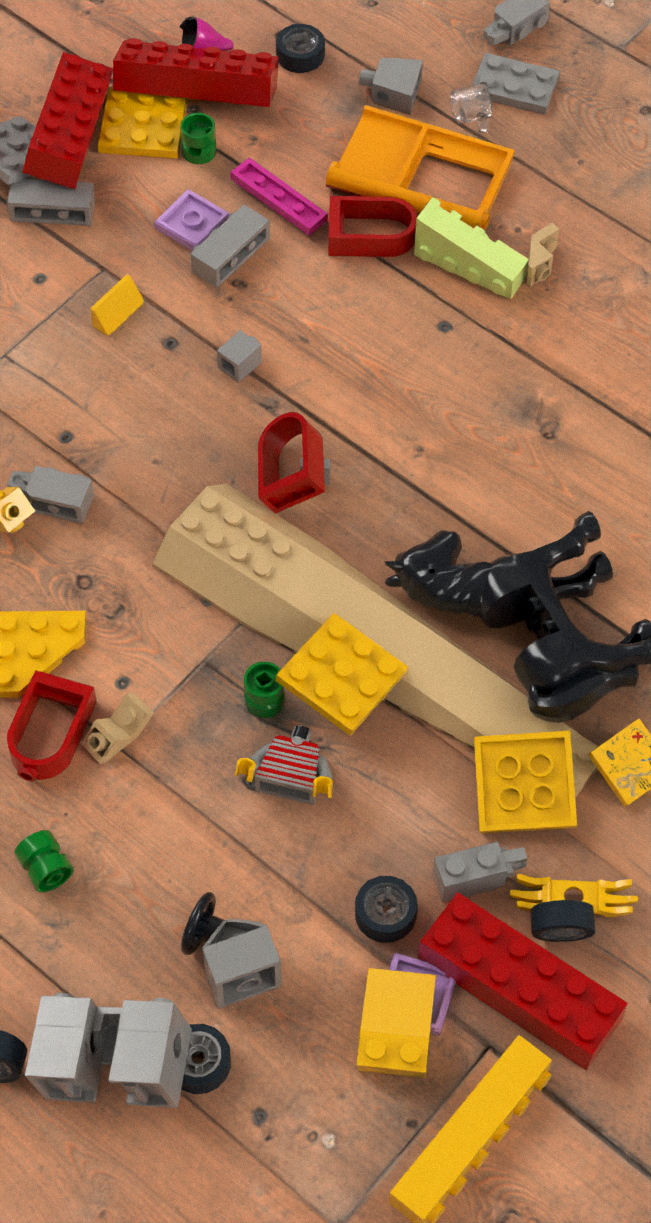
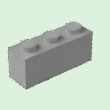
(51, 203)
(230, 245)

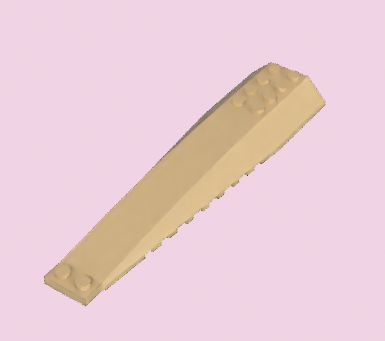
(291, 584)

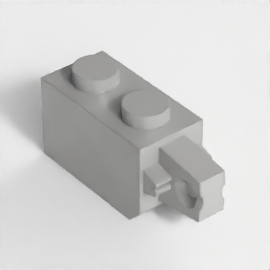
(516, 20)
(55, 492)
(476, 869)

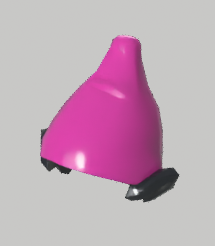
(203, 35)

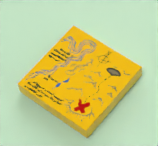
(626, 762)

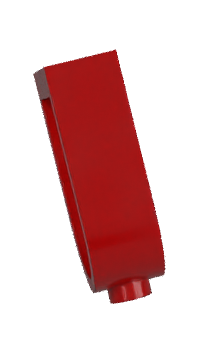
(370, 244)
(298, 486)
(60, 691)

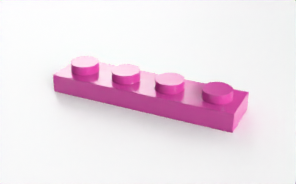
(279, 196)

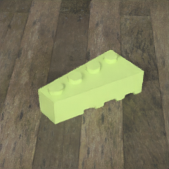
(467, 251)

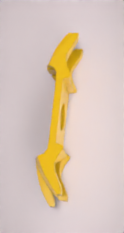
(592, 893)

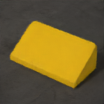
(116, 306)

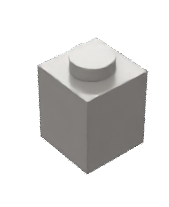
(239, 356)

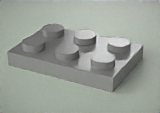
(517, 82)

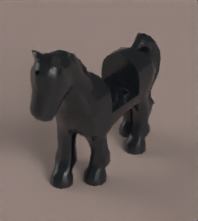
(562, 668)

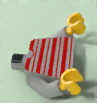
(289, 768)

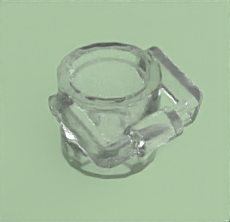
(472, 104)

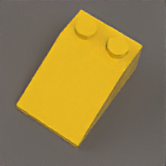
(396, 1023)

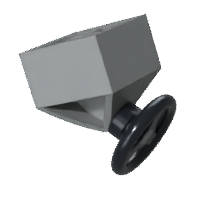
(236, 954)

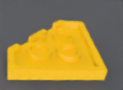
(35, 643)

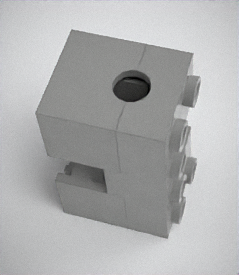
(140, 1041)

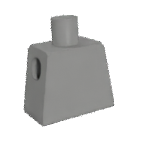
(394, 83)

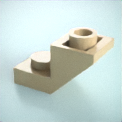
(540, 255)
(113, 734)

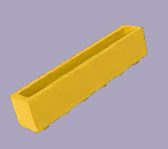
(470, 1131)

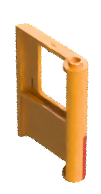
(390, 149)

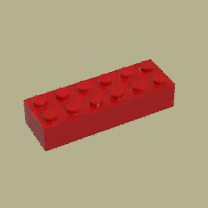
(195, 72)
(68, 120)
(522, 980)

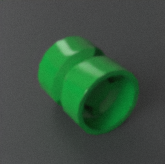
(198, 138)
(262, 693)
(42, 860)

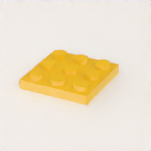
(141, 124)
(341, 674)
(525, 782)

